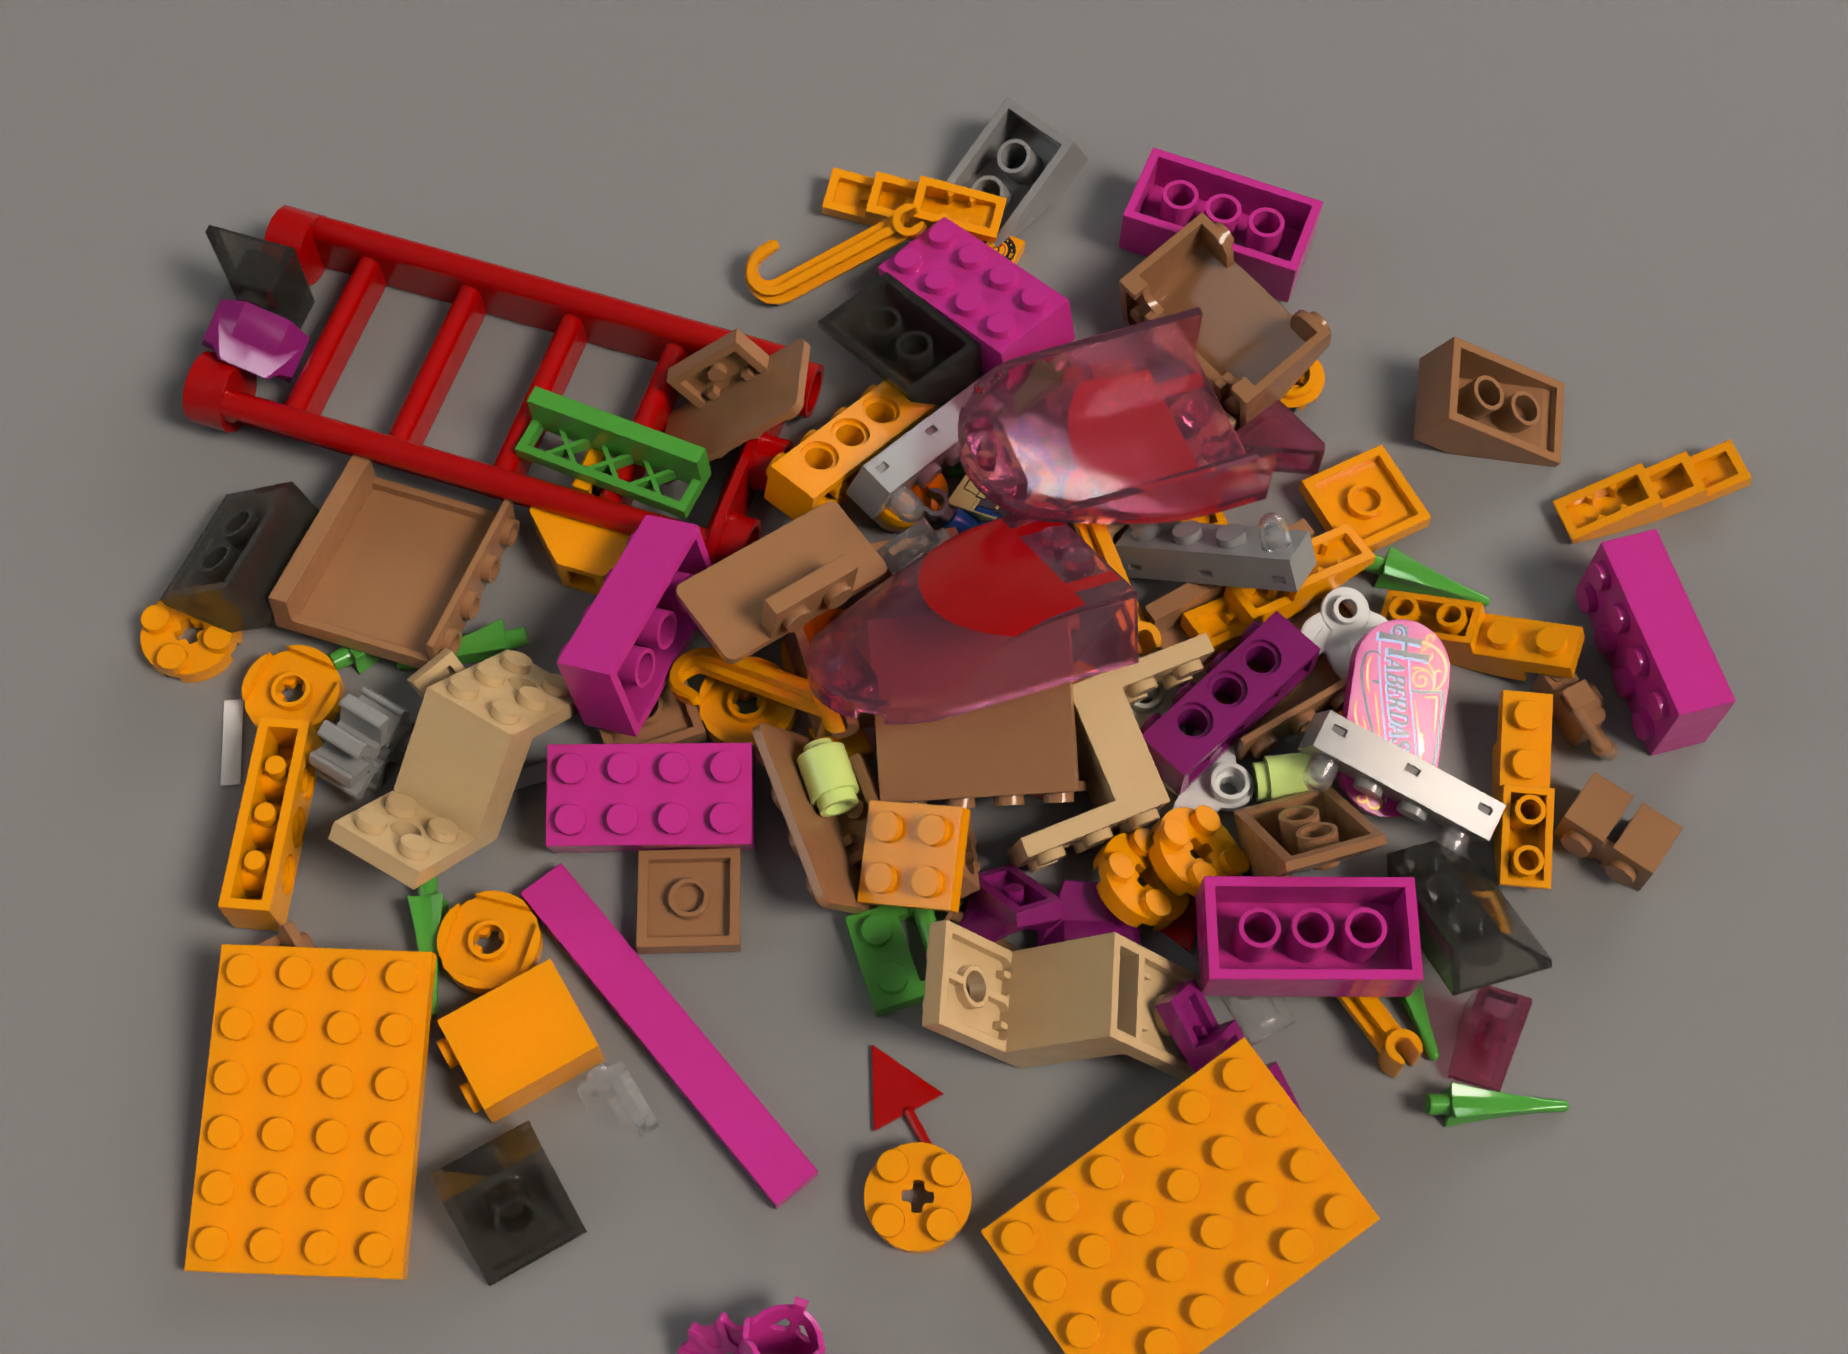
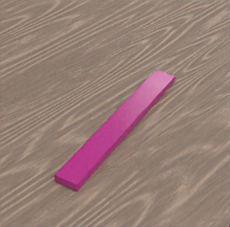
(670, 1036)

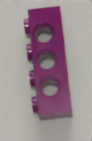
(1274, 645)

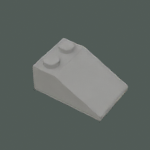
(1019, 161)

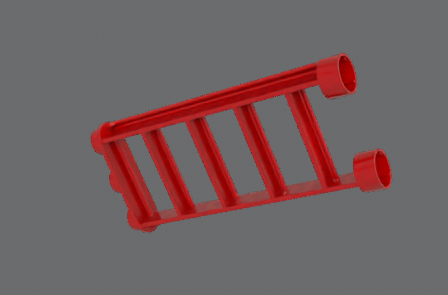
(226, 399)

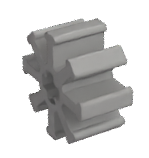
(361, 743)

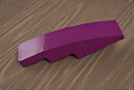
(1198, 1032)

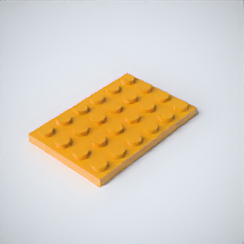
(312, 1112)
(1182, 1217)

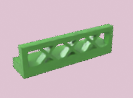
(616, 437)

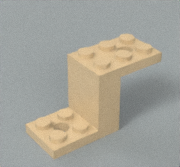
(1114, 755)
(457, 768)
(1051, 999)

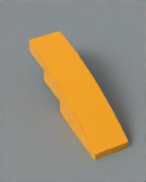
(876, 199)
(1652, 493)
(1338, 556)

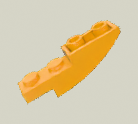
(1491, 641)
(1523, 784)

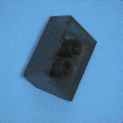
(906, 342)
(241, 557)
(1466, 920)

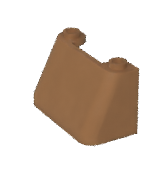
(1246, 337)

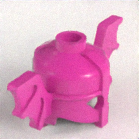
(758, 1333)

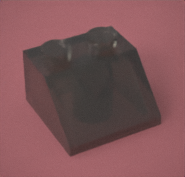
(263, 273)
(508, 1203)

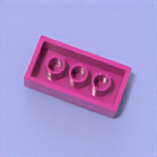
(1267, 222)
(982, 293)
(634, 627)
(1653, 643)
(650, 797)
(1308, 936)

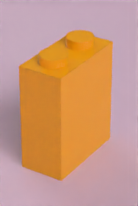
(518, 1042)

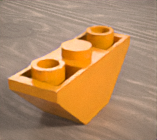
(578, 550)

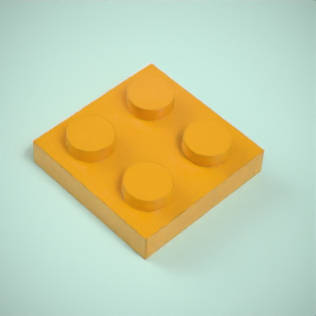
(1367, 495)
(914, 856)

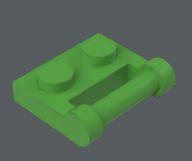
(886, 955)

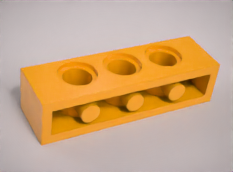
(832, 456)
(270, 825)

